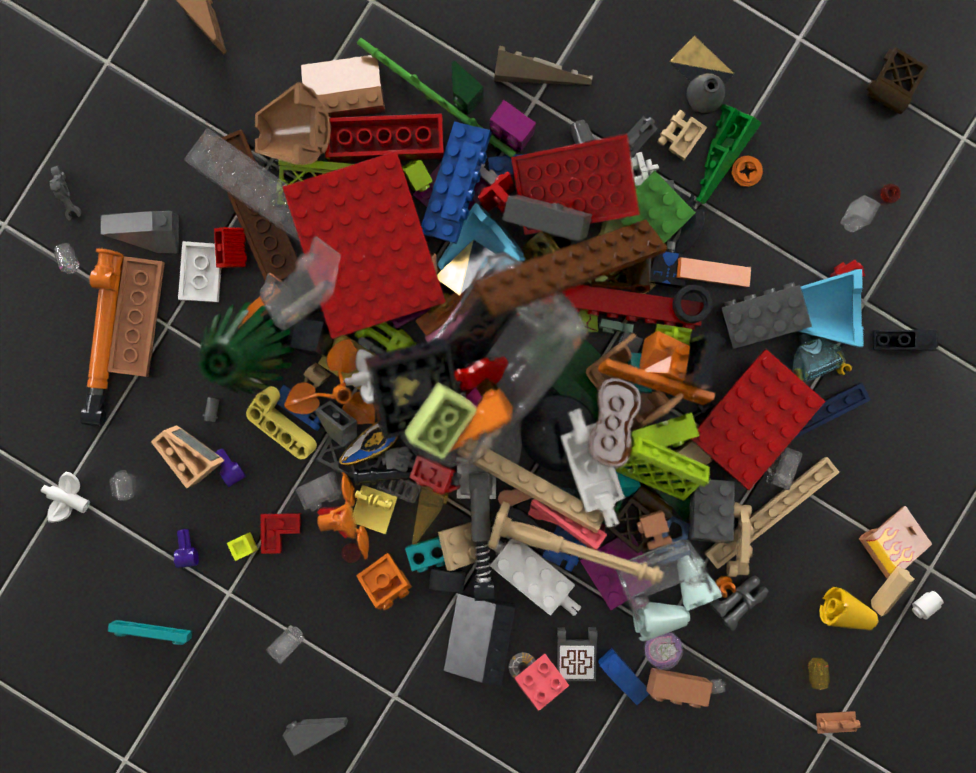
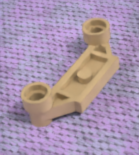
(744, 550)

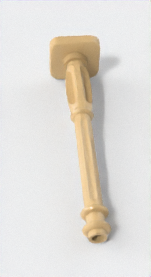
(546, 540)

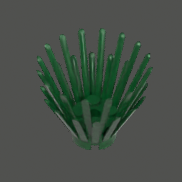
(230, 355)

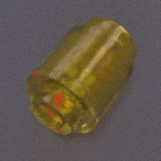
(819, 673)

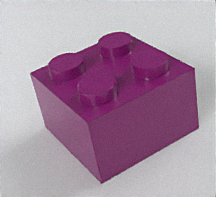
(512, 126)

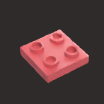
(541, 682)

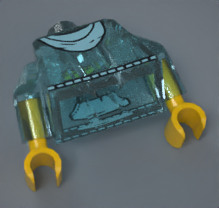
(818, 358)

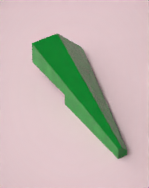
(731, 137)

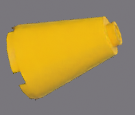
(846, 611)

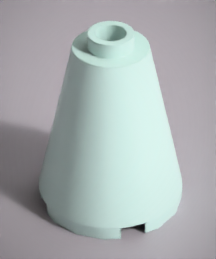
(660, 619)

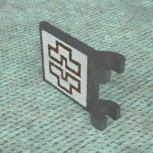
(577, 657)

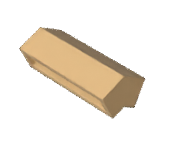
(891, 591)

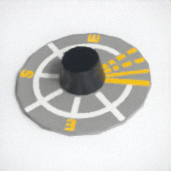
(519, 663)

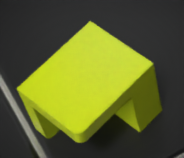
(242, 546)

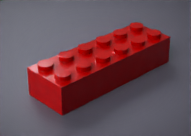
(374, 136)

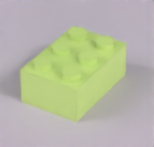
(440, 421)

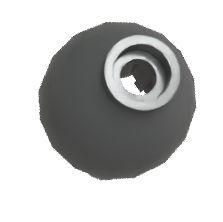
(706, 93)

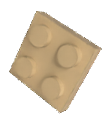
(458, 546)

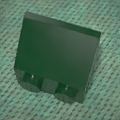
(466, 89)

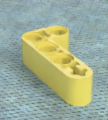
(299, 444)

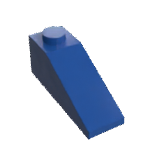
(623, 676)

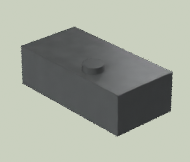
(547, 217)

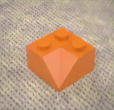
(665, 356)

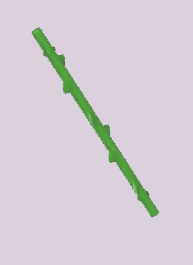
(430, 94)

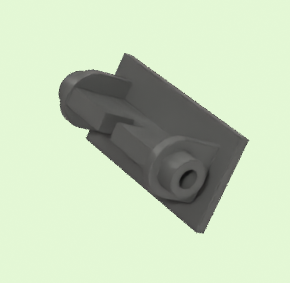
(640, 134)

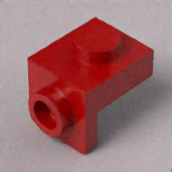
(843, 268)

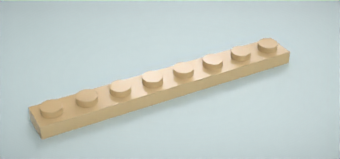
(540, 489)
(777, 508)

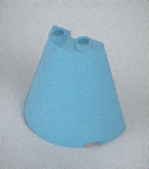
(485, 231)
(836, 308)

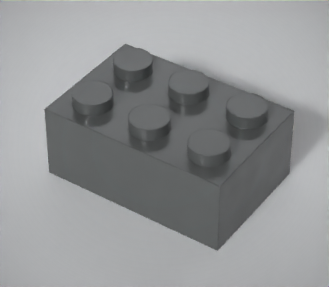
(712, 512)

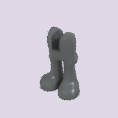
(749, 601)

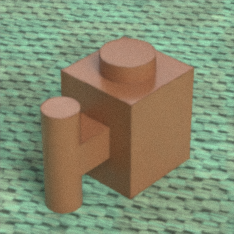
(654, 525)

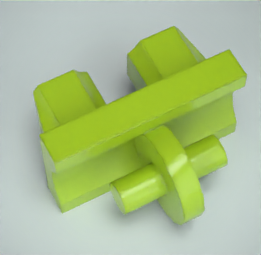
(677, 333)

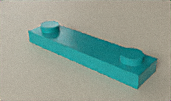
(122, 628)

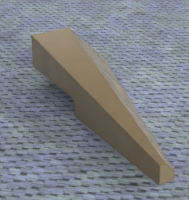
(534, 70)

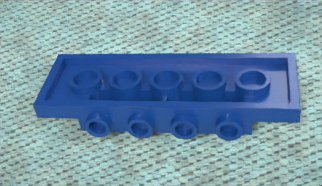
(456, 182)

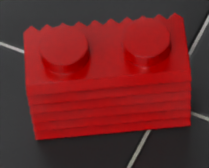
(229, 247)

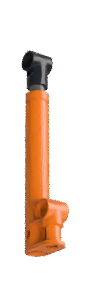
(107, 279)

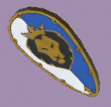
(367, 446)

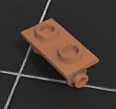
(837, 722)

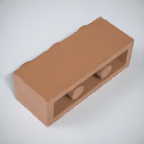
(679, 688)

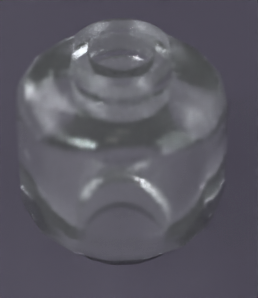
(123, 485)

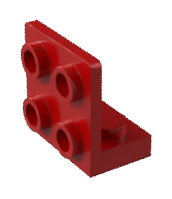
(433, 475)

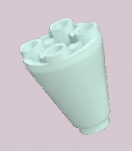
(698, 596)

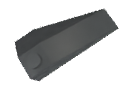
(148, 230)

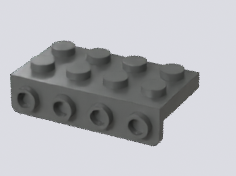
(766, 315)

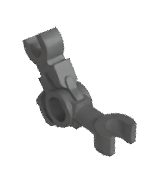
(62, 192)

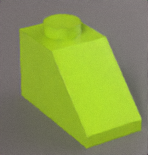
(417, 175)

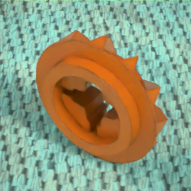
(751, 164)

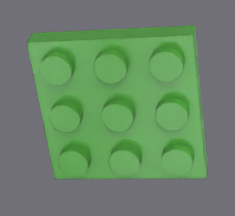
(660, 207)

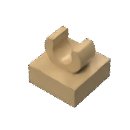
(316, 374)

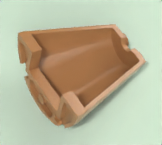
(293, 126)

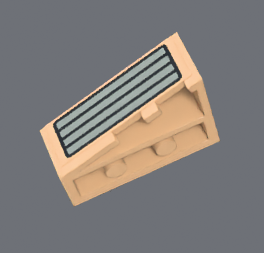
(186, 455)

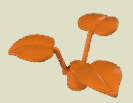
(339, 358)
(346, 521)

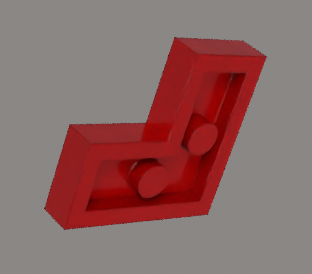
(274, 526)

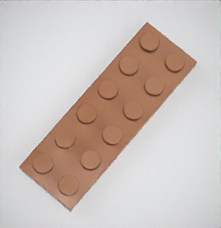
(136, 316)

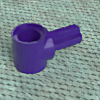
(230, 471)
(185, 555)

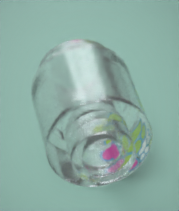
(66, 258)

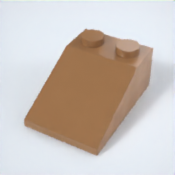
(205, 18)

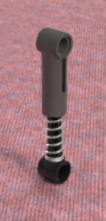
(481, 534)

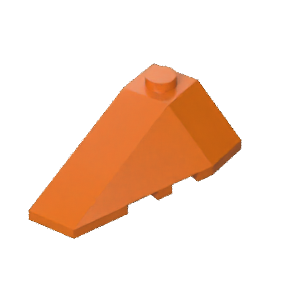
(491, 414)

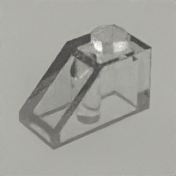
(285, 643)

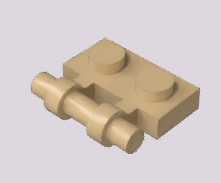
(686, 139)

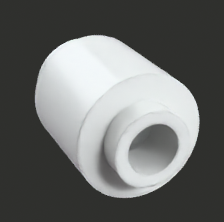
(927, 605)

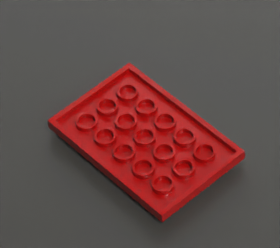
(582, 177)
(757, 419)

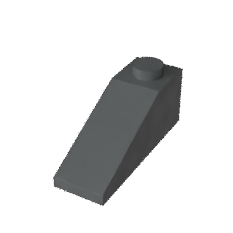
(311, 731)

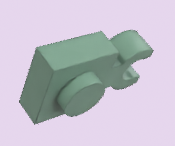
(610, 326)

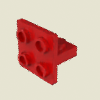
(497, 193)

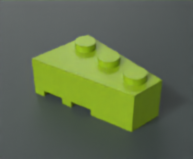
(668, 432)

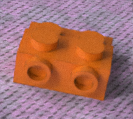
(384, 582)

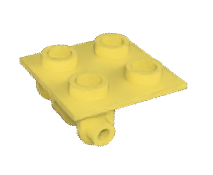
(374, 508)

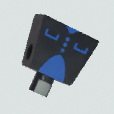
(665, 267)

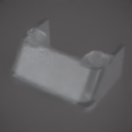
(304, 289)
(676, 561)

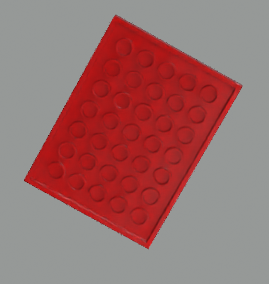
(376, 230)

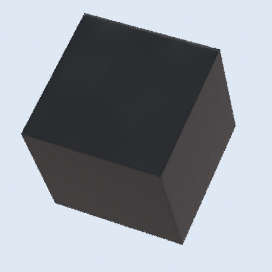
(312, 337)

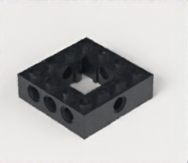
(381, 368)

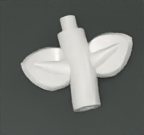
(362, 377)
(64, 498)

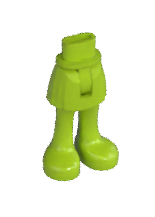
(398, 340)

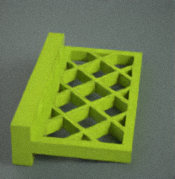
(315, 167)
(665, 461)

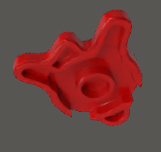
(483, 369)

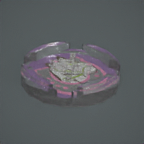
(664, 651)

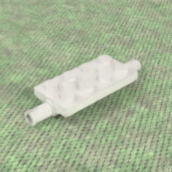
(595, 482)
(534, 576)

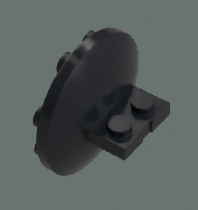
(546, 424)

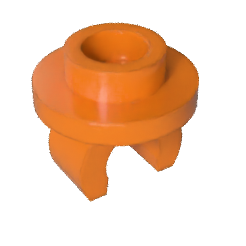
(725, 583)

